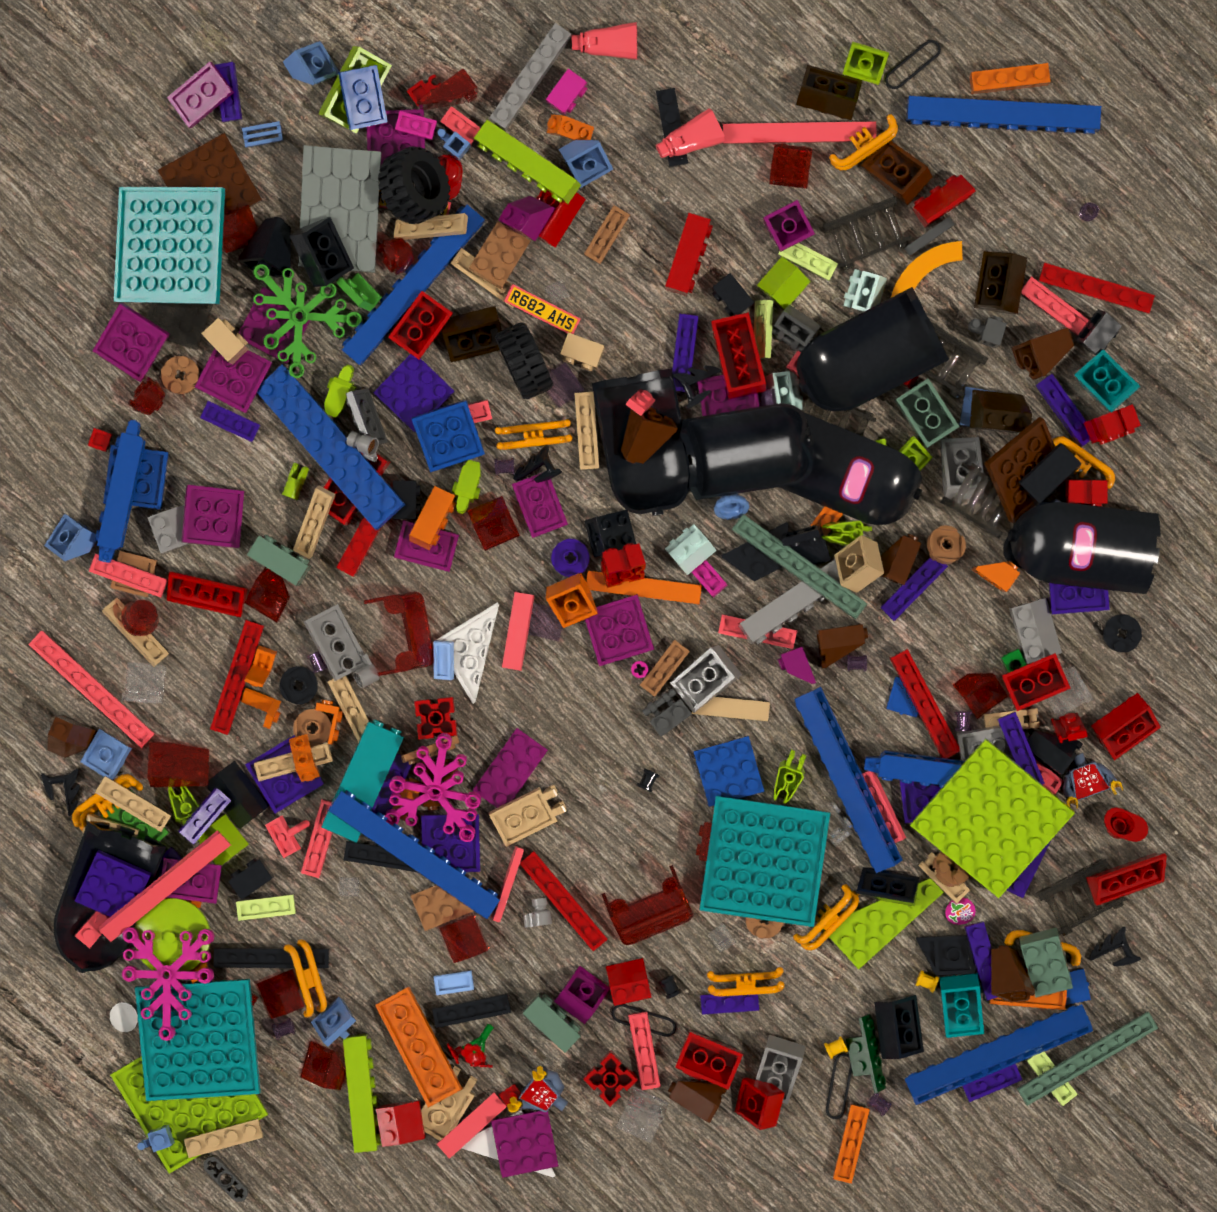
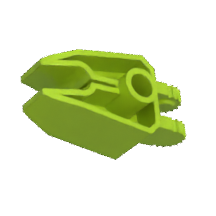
(338, 387)
(467, 486)
(847, 531)
(789, 776)
(183, 805)

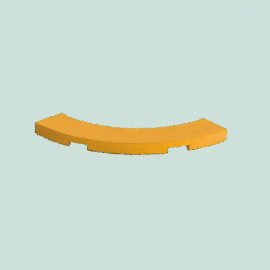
(926, 263)

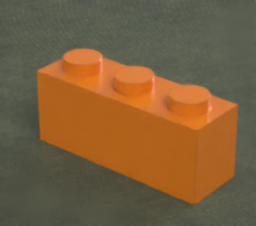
(432, 518)

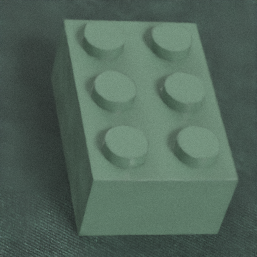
(926, 413)
(279, 559)
(1046, 962)
(552, 1021)

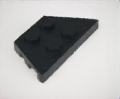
(751, 560)
(948, 954)

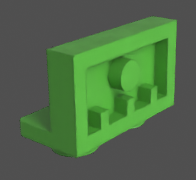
(360, 291)

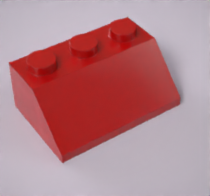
(943, 199)
(560, 218)
(420, 325)
(1035, 682)
(1126, 726)
(709, 1059)

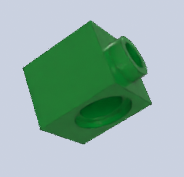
(1009, 657)

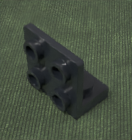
(609, 531)
(808, 543)

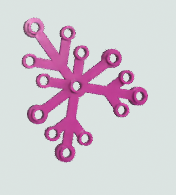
(438, 770)
(167, 998)

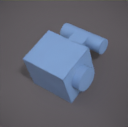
(455, 144)
(158, 1139)

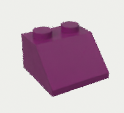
(526, 216)
(788, 225)
(796, 664)
(582, 995)

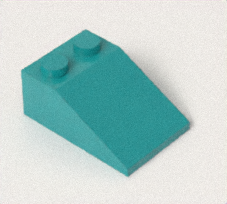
(1106, 381)
(961, 1005)

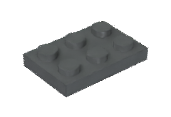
(365, 414)

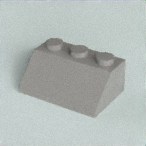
(1035, 630)

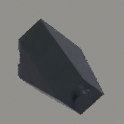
(269, 247)
(1051, 751)

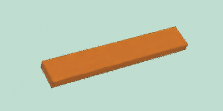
(648, 588)

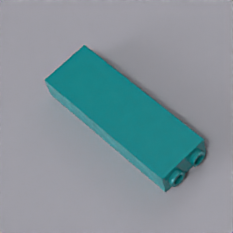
(366, 772)

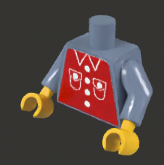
(1087, 780)
(540, 1092)

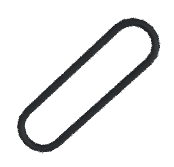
(912, 75)
(649, 1013)
(831, 1085)

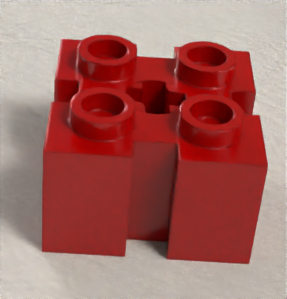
(1112, 425)
(1086, 492)
(623, 565)
(426, 710)
(610, 1090)

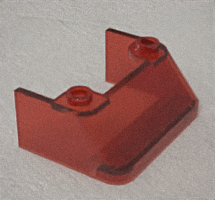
(416, 629)
(650, 914)

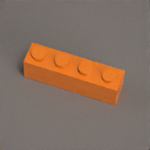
(1009, 78)

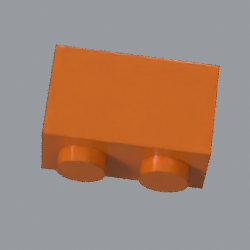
(998, 574)
(571, 600)

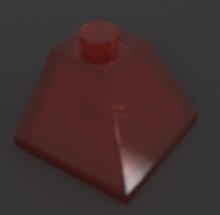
(238, 228)
(268, 595)
(980, 692)
(281, 994)
(323, 1067)

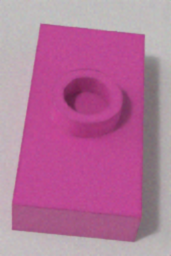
(416, 125)
(709, 578)

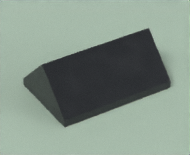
(1049, 474)
(244, 796)
(888, 886)

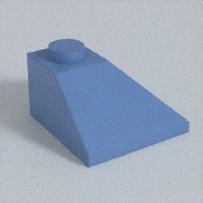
(311, 64)
(585, 160)
(70, 539)

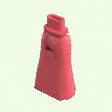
(612, 41)
(696, 134)

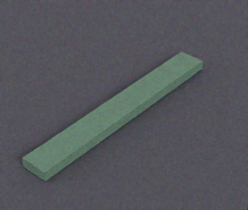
(799, 567)
(1087, 1058)

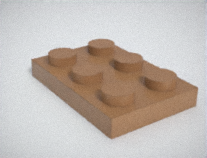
(499, 255)
(437, 907)

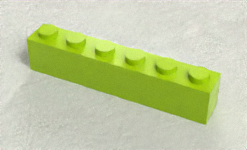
(527, 162)
(360, 1093)

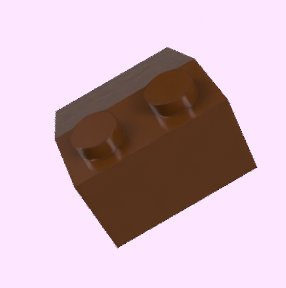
(897, 171)

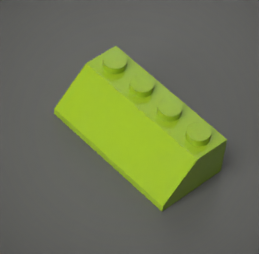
(333, 106)

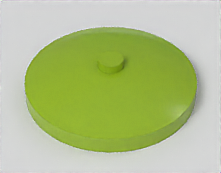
(167, 922)

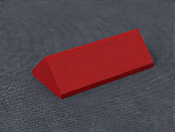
(206, 594)
(1127, 878)

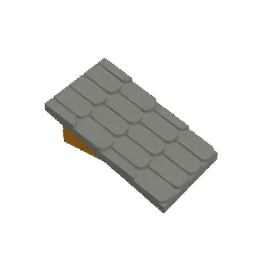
(345, 188)

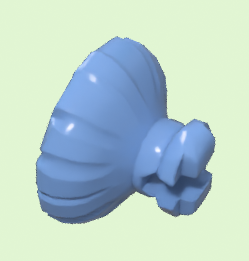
(731, 506)

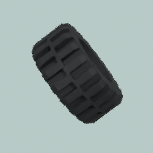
(398, 189)
(524, 360)

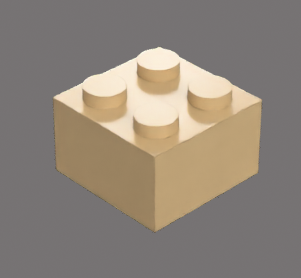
(225, 341)
(582, 351)
(859, 564)

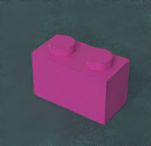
(566, 92)

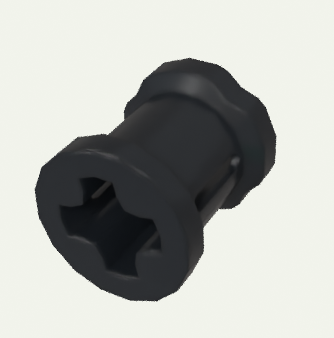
(648, 780)
(670, 986)

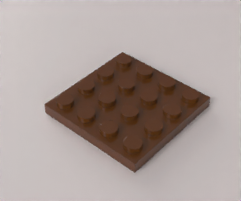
(213, 166)
(1014, 462)

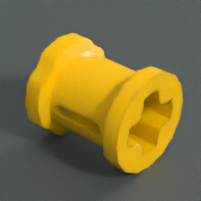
(927, 981)
(835, 1047)

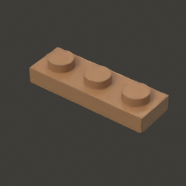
(607, 234)
(664, 668)
(412, 758)

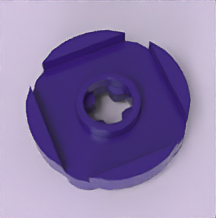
(562, 549)

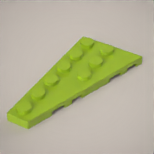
(878, 923)

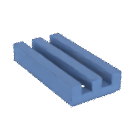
(261, 134)

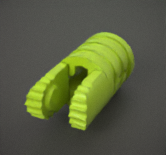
(294, 485)

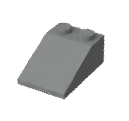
(953, 453)
(168, 529)
(706, 678)
(781, 1064)

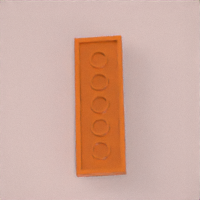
(418, 1047)

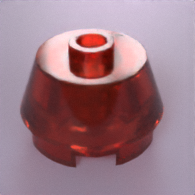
(396, 254)
(148, 397)
(140, 617)

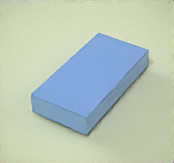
(443, 659)
(453, 982)

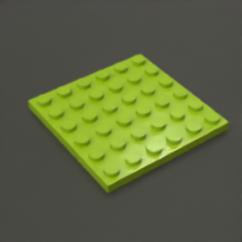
(992, 818)
(184, 1116)

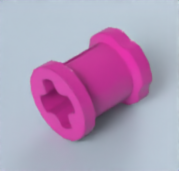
(634, 666)

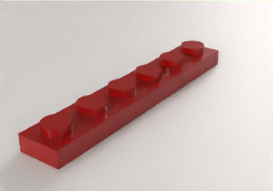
(1096, 288)
(236, 676)
(925, 704)
(563, 901)

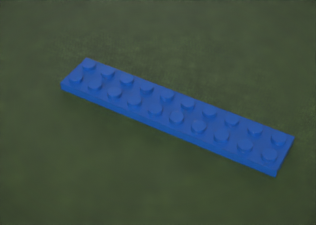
(329, 447)

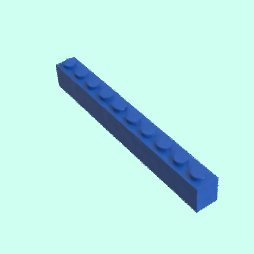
(1003, 114)
(405, 291)
(848, 780)
(414, 855)
(998, 1054)

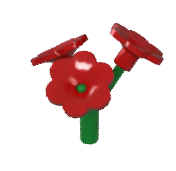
(474, 1053)

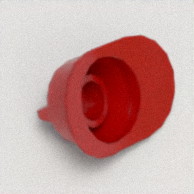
(454, 170)
(1125, 825)

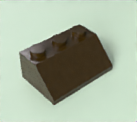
(829, 92)
(1000, 282)
(472, 334)
(999, 411)

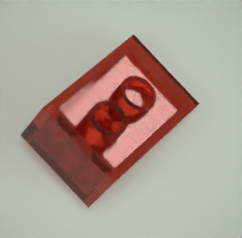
(451, 92)
(177, 765)

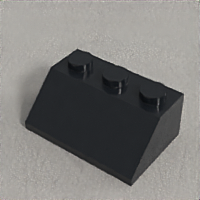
(322, 252)
(899, 1027)

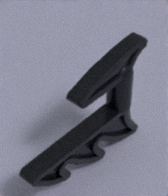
(687, 380)
(533, 464)
(68, 781)
(1118, 941)

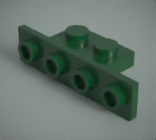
(865, 1055)

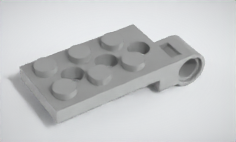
(362, 668)

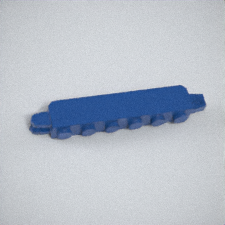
(121, 491)
(912, 767)

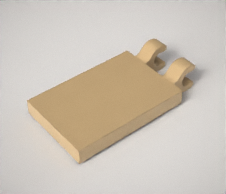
(526, 814)
(446, 1114)

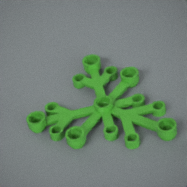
(284, 298)

